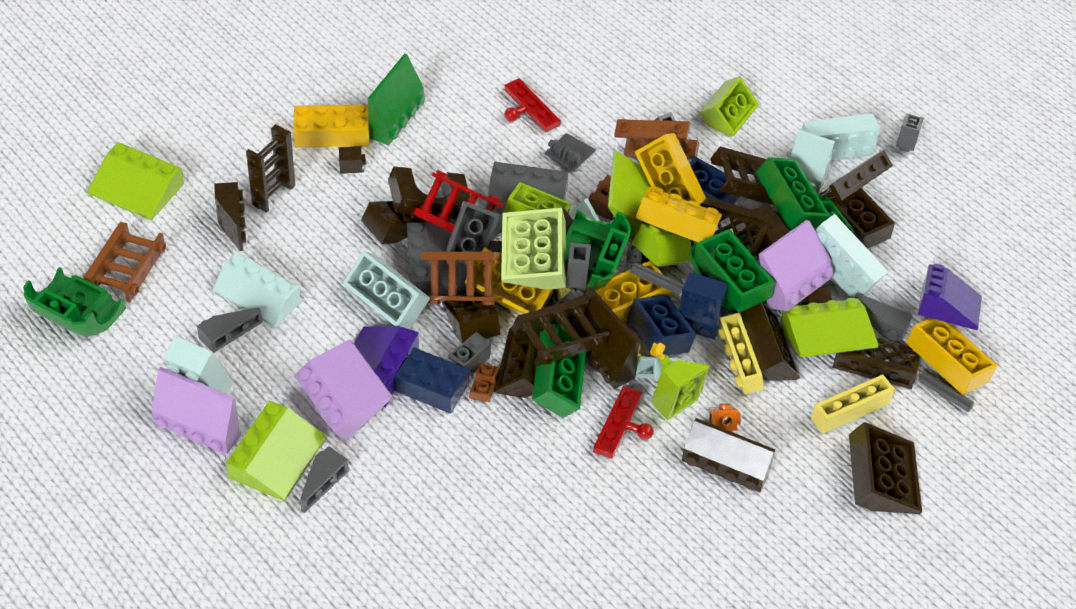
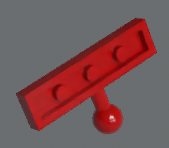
(531, 105)
(619, 422)

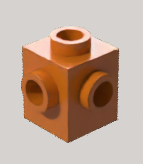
(717, 416)

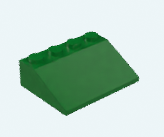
(394, 101)

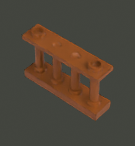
(645, 131)
(113, 249)
(470, 259)

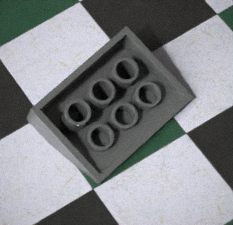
(507, 176)
(431, 238)

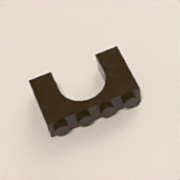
(407, 194)

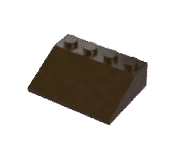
(619, 355)
(884, 471)

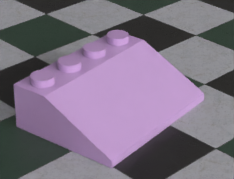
(796, 265)
(343, 388)
(195, 411)

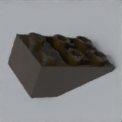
(230, 211)
(386, 223)
(472, 317)

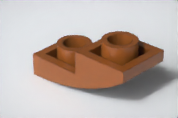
(484, 382)

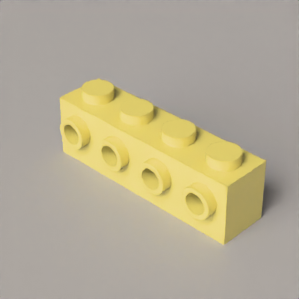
(741, 353)
(852, 404)

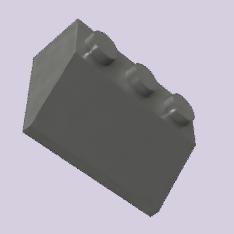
(472, 230)

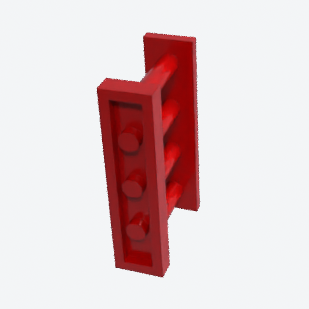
(442, 219)

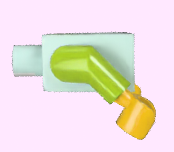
(651, 366)

